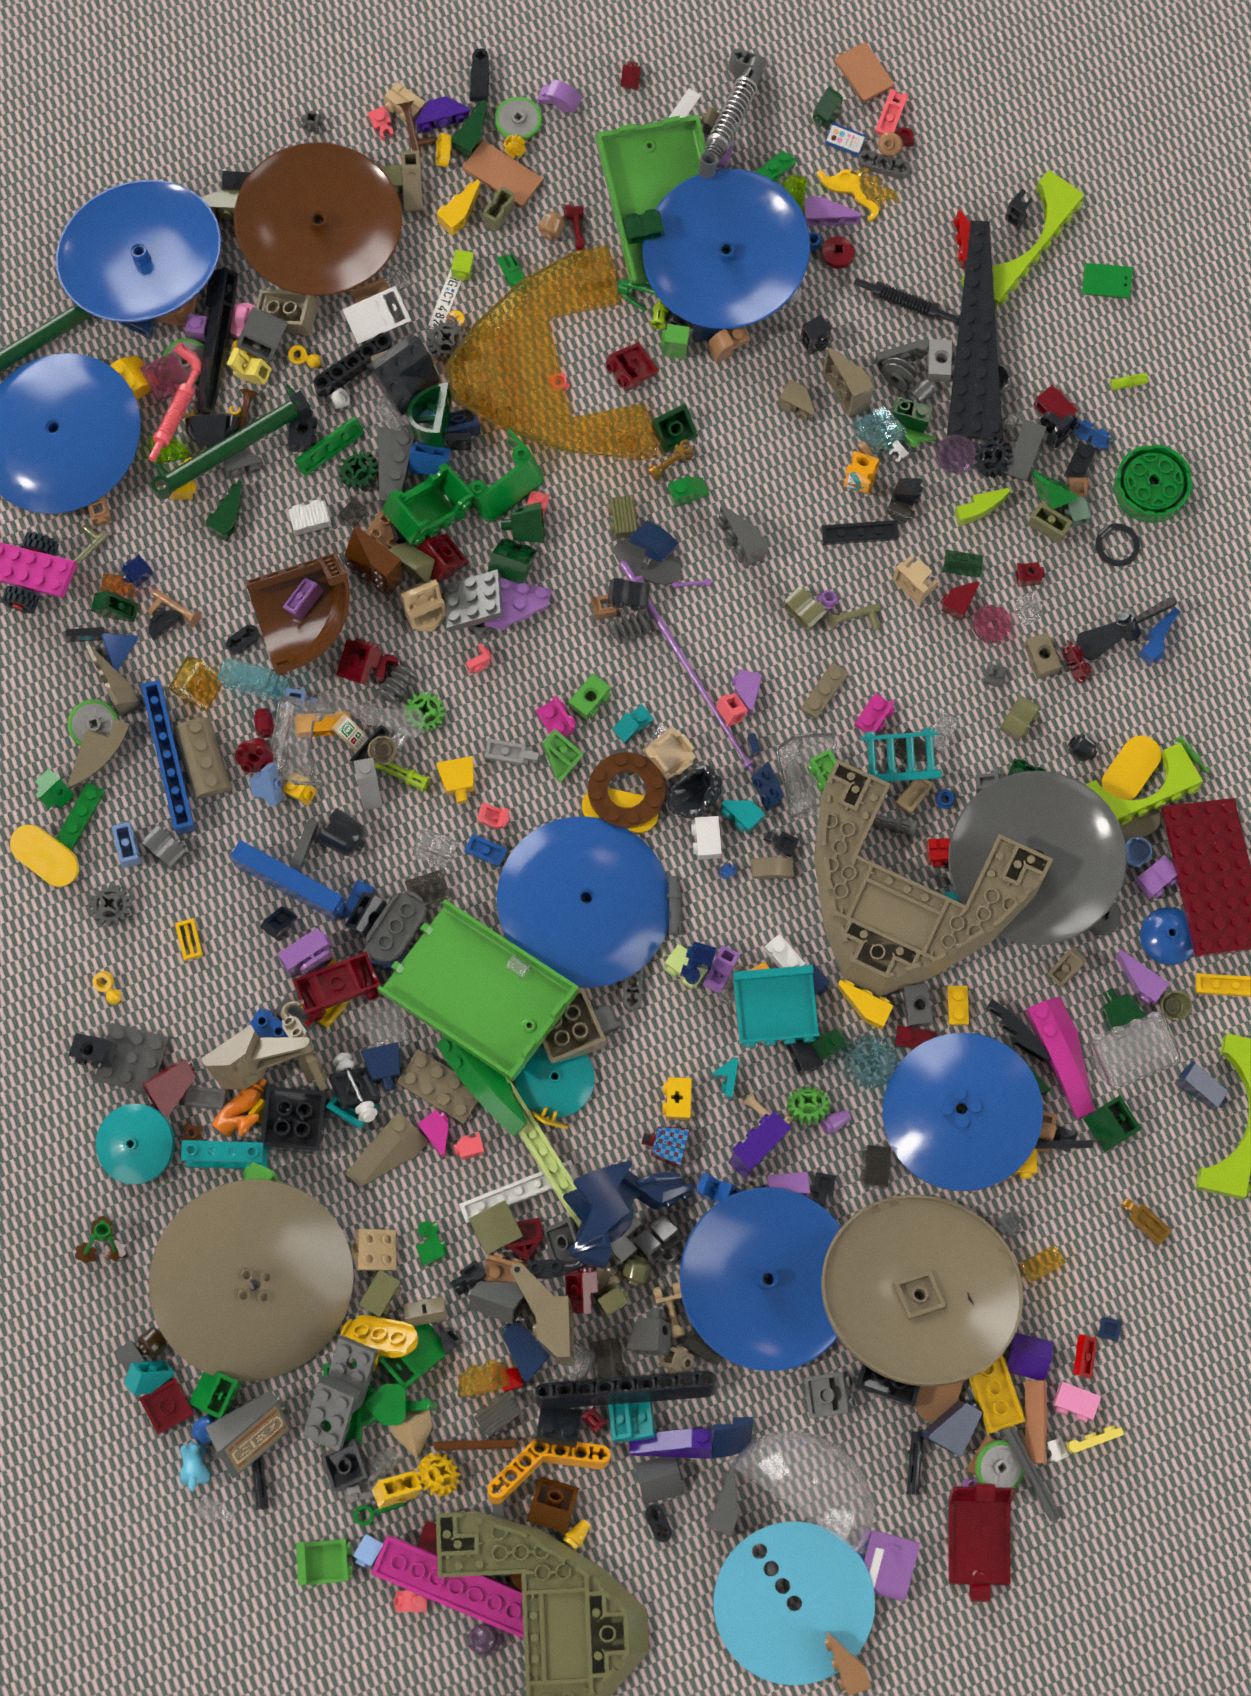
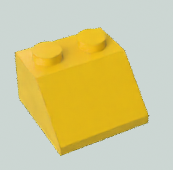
(130, 370)

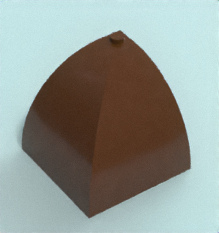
(287, 638)

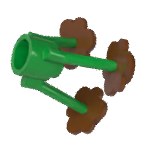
(100, 1231)

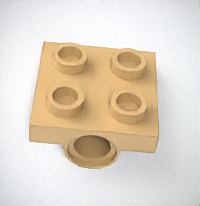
(375, 1250)

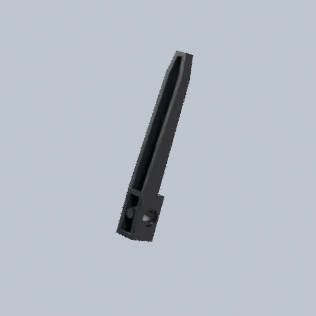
(221, 301)

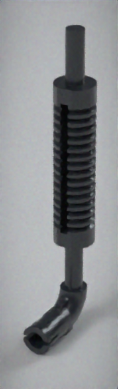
(907, 301)

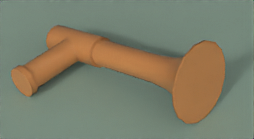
(192, 617)

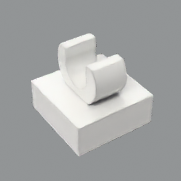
(1057, 1449)

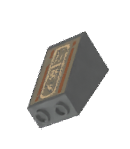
(249, 1431)

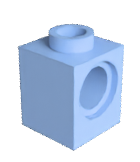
(367, 1551)

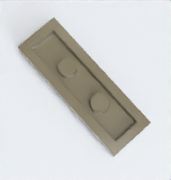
(824, 691)

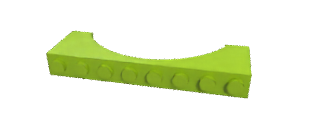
(1059, 204)
(1232, 1174)

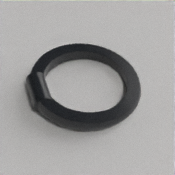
(1116, 526)

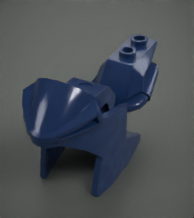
(605, 1206)

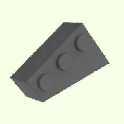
(1026, 450)

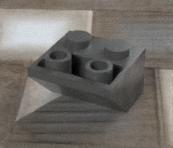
(261, 334)

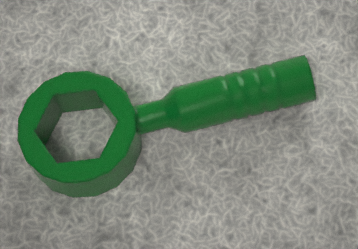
(373, 1512)

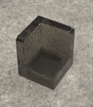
(353, 512)

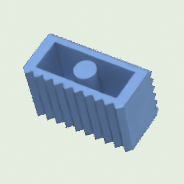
(126, 845)

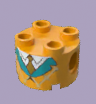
(861, 472)

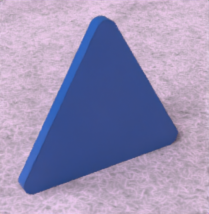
(118, 647)

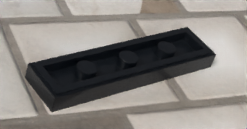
(859, 532)

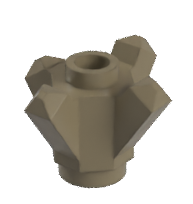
(607, 1278)

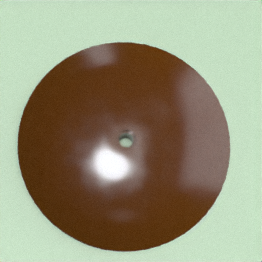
(313, 184)

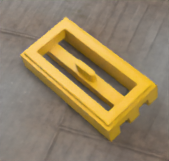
(192, 955)

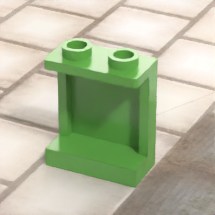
(323, 1562)

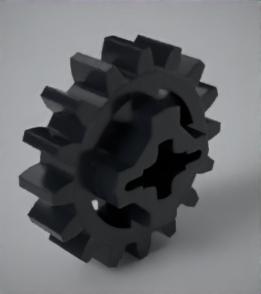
(993, 457)

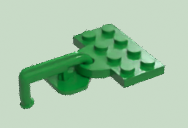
(385, 1405)

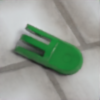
(510, 269)

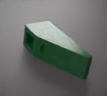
(471, 133)
(226, 517)

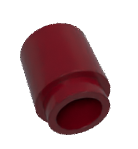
(263, 722)

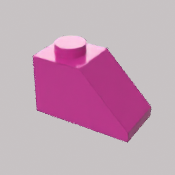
(436, 1130)

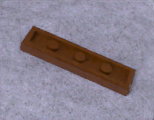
(475, 1445)

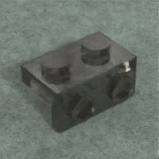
(429, 887)

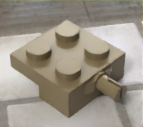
(310, 1066)

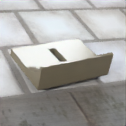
(434, 1307)

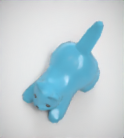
(193, 1465)

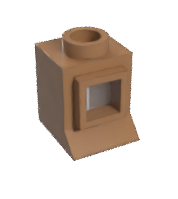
(100, 512)
(601, 608)

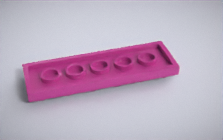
(35, 570)

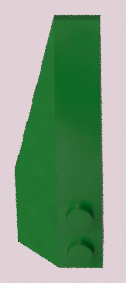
(485, 1085)

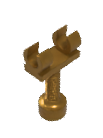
(656, 471)

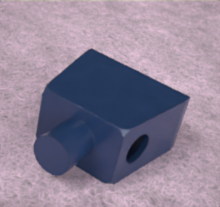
(383, 1064)

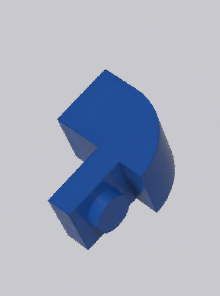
(715, 1190)

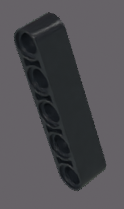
(348, 372)

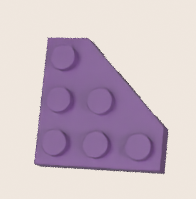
(519, 603)

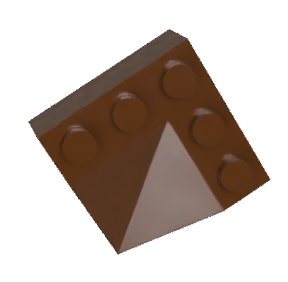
(373, 562)

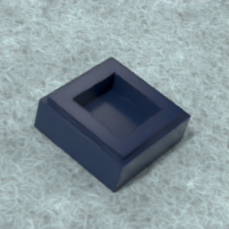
(753, 745)
(1109, 1329)

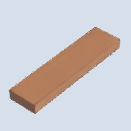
(1036, 1420)

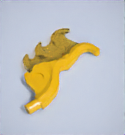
(863, 187)

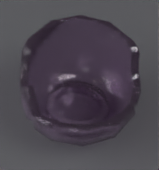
(484, 1640)

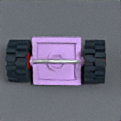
(24, 599)

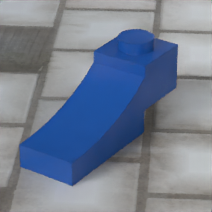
(1153, 650)

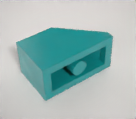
(147, 1376)

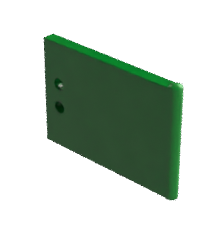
(1107, 280)

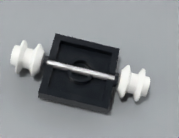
(354, 1087)

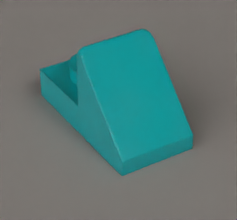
(632, 723)
(727, 1072)

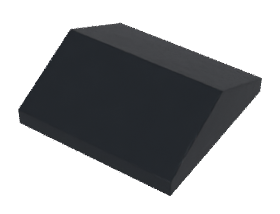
(346, 1466)

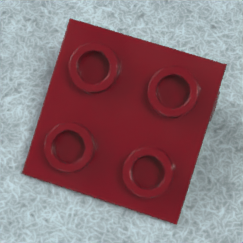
(1073, 655)

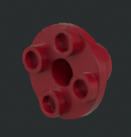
(253, 755)

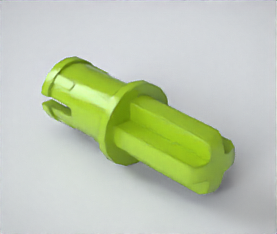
(1128, 381)

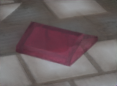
(164, 376)

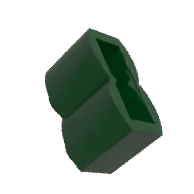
(643, 226)

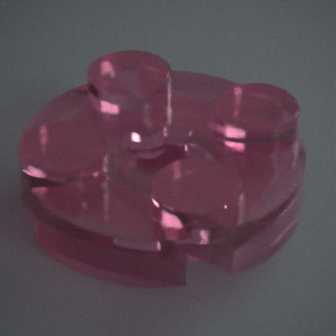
(987, 633)

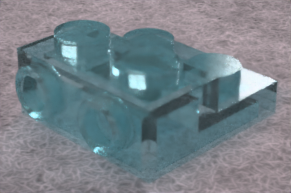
(878, 429)

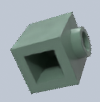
(1077, 512)

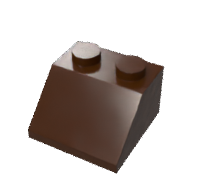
(552, 1504)

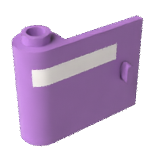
(891, 1564)

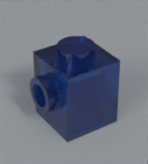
(136, 571)

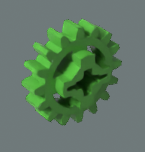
(432, 713)
(808, 1105)

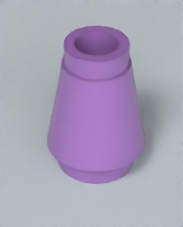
(835, 1121)

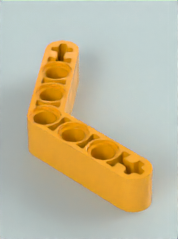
(548, 1456)

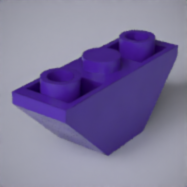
(441, 113)

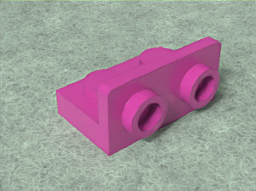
(874, 714)
(555, 717)

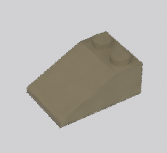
(291, 307)

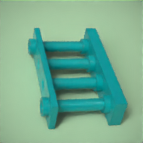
(912, 771)
(222, 1154)

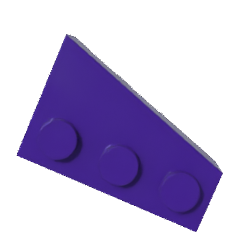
(758, 1143)

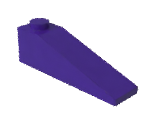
(675, 1443)

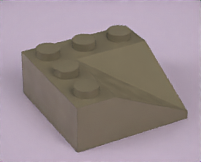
(848, 382)
(575, 1032)

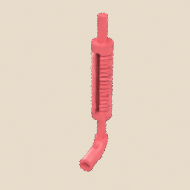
(178, 404)

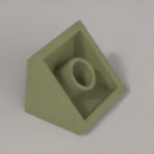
(414, 561)

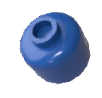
(199, 1431)

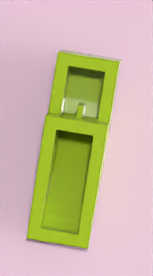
(980, 506)

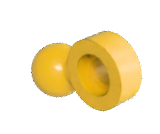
(313, 360)
(113, 995)

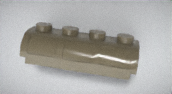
(202, 758)

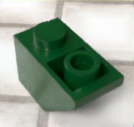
(912, 414)

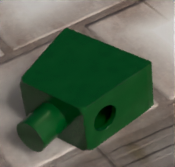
(526, 523)
(1119, 1009)

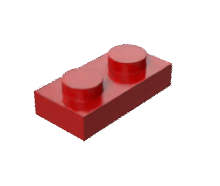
(1085, 1356)

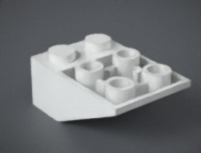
(376, 314)

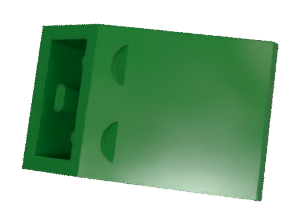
(416, 1364)

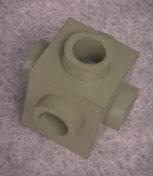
(678, 1360)

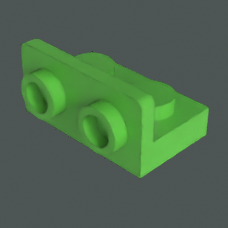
(821, 767)

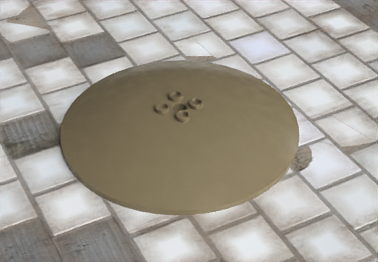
(244, 1235)
(925, 1248)

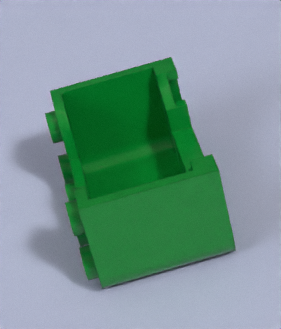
(429, 505)

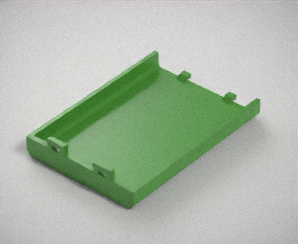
(643, 176)
(462, 990)

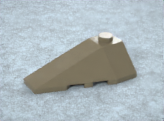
(119, 688)
(392, 1147)

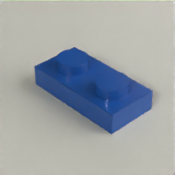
(486, 850)
(354, 897)

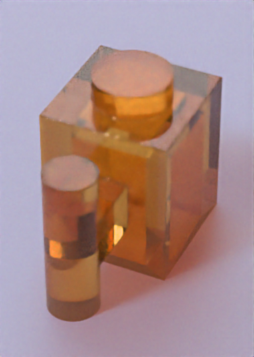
(117, 585)

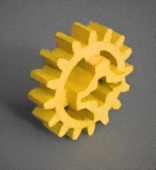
(438, 1474)

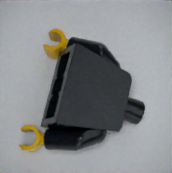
(211, 428)

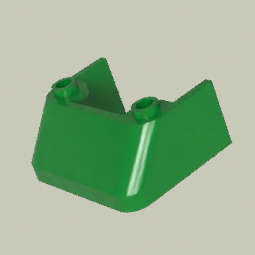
(510, 489)

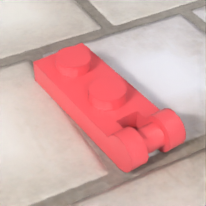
(891, 113)

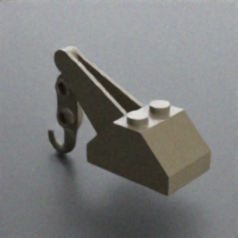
(247, 1056)

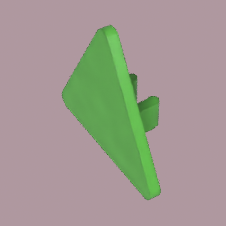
(914, 437)

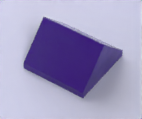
(1029, 1356)

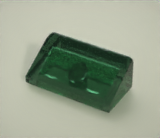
(962, 563)

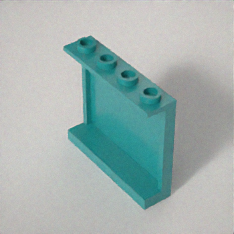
(775, 1005)

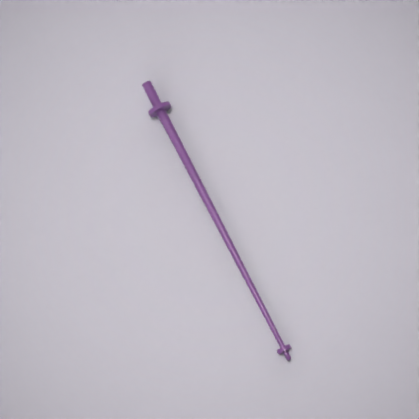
(630, 575)

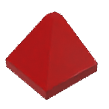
(514, 1379)

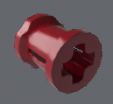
(594, 1420)

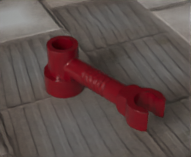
(575, 213)

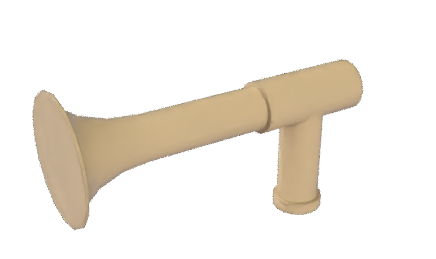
(751, 1101)

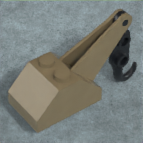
(553, 1314)

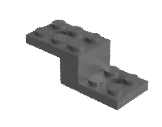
(340, 1393)

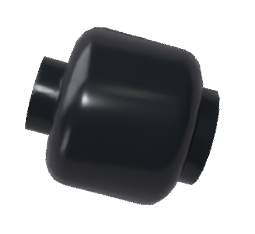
(1082, 747)

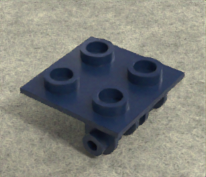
(767, 787)

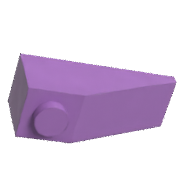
(823, 212)
(1143, 980)

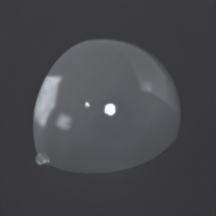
(814, 1480)

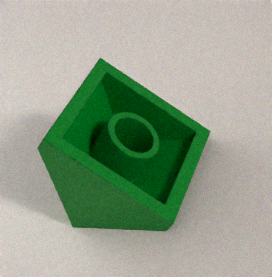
(1052, 492)

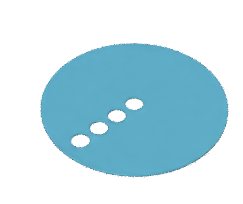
(755, 1617)

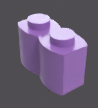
(1157, 877)

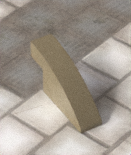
(96, 752)

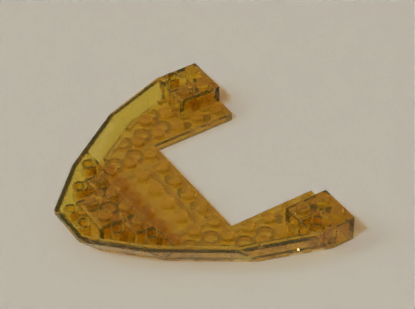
(511, 369)

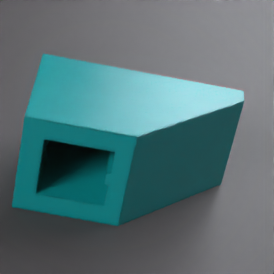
(743, 813)

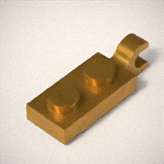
(1147, 1221)

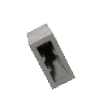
(368, 784)

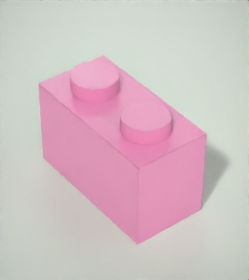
(1076, 1402)

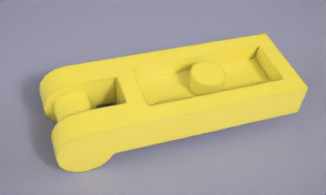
(1092, 1439)

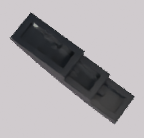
(1023, 1036)

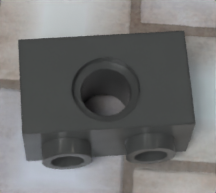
(914, 1017)

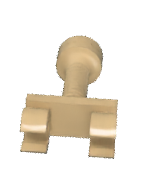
(676, 1330)

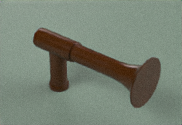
(415, 142)
(248, 395)

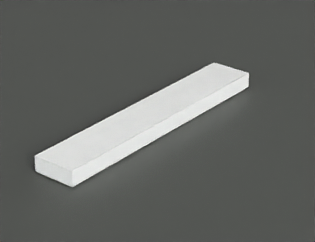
(512, 1193)

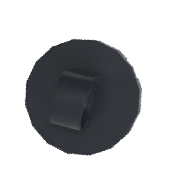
(1058, 427)

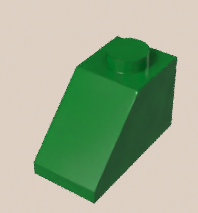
(687, 490)

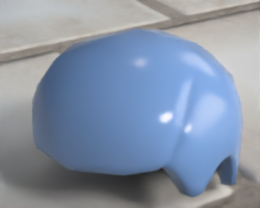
(1138, 851)

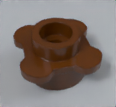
(191, 1128)

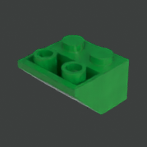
(215, 1394)

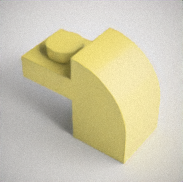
(247, 368)

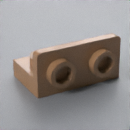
(499, 1269)

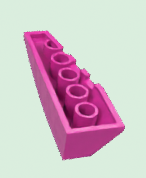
(1061, 1041)

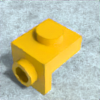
(303, 793)

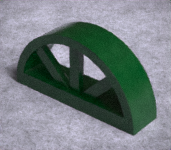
(435, 433)

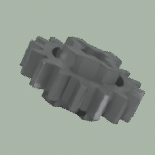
(441, 345)
(115, 899)

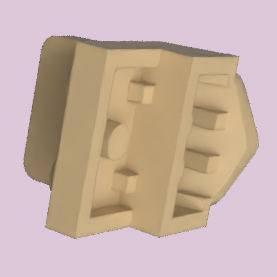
(423, 606)

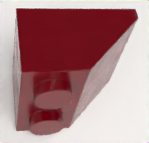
(446, 555)

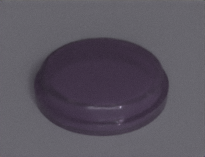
(955, 454)

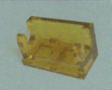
(1042, 1264)

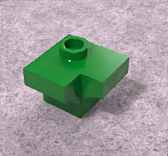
(52, 790)

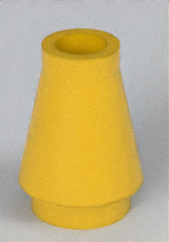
(576, 1535)

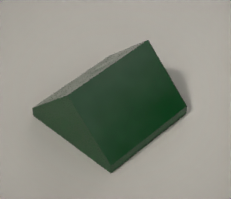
(674, 427)

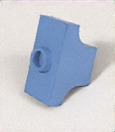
(267, 784)

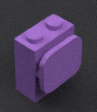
(307, 954)

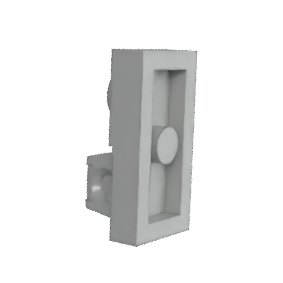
(359, 1492)

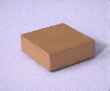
(1078, 485)

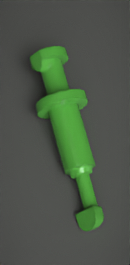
(1191, 753)

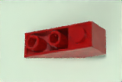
(962, 237)

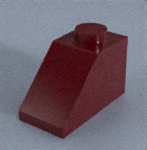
(959, 599)

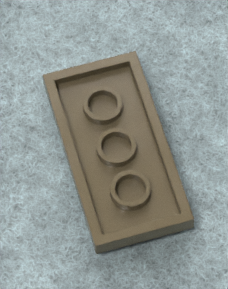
(438, 1086)

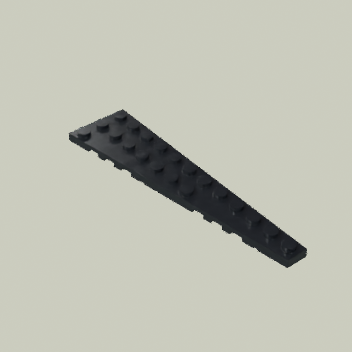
(976, 382)

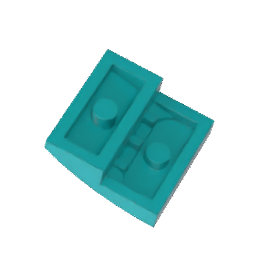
(631, 1421)

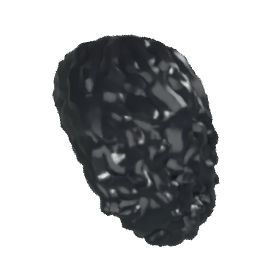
(695, 792)

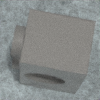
(940, 350)

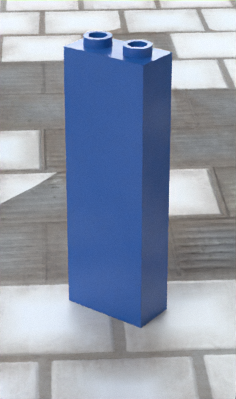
(288, 880)

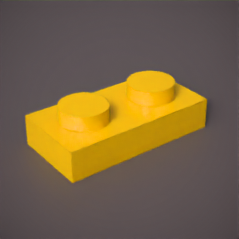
(957, 1005)

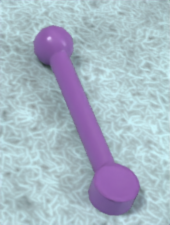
(707, 582)

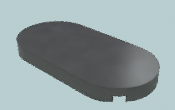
(395, 927)

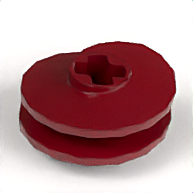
(839, 245)

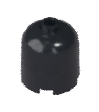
(342, 834)

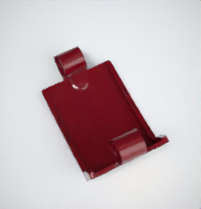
(979, 1538)

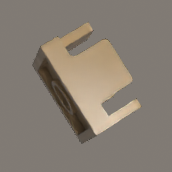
(912, 579)
(670, 753)

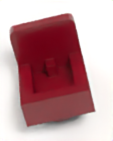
(630, 75)
(380, 671)

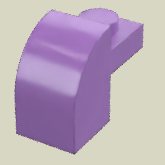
(560, 94)
(721, 969)

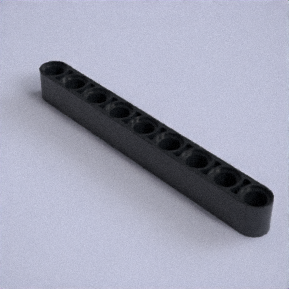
(635, 1393)

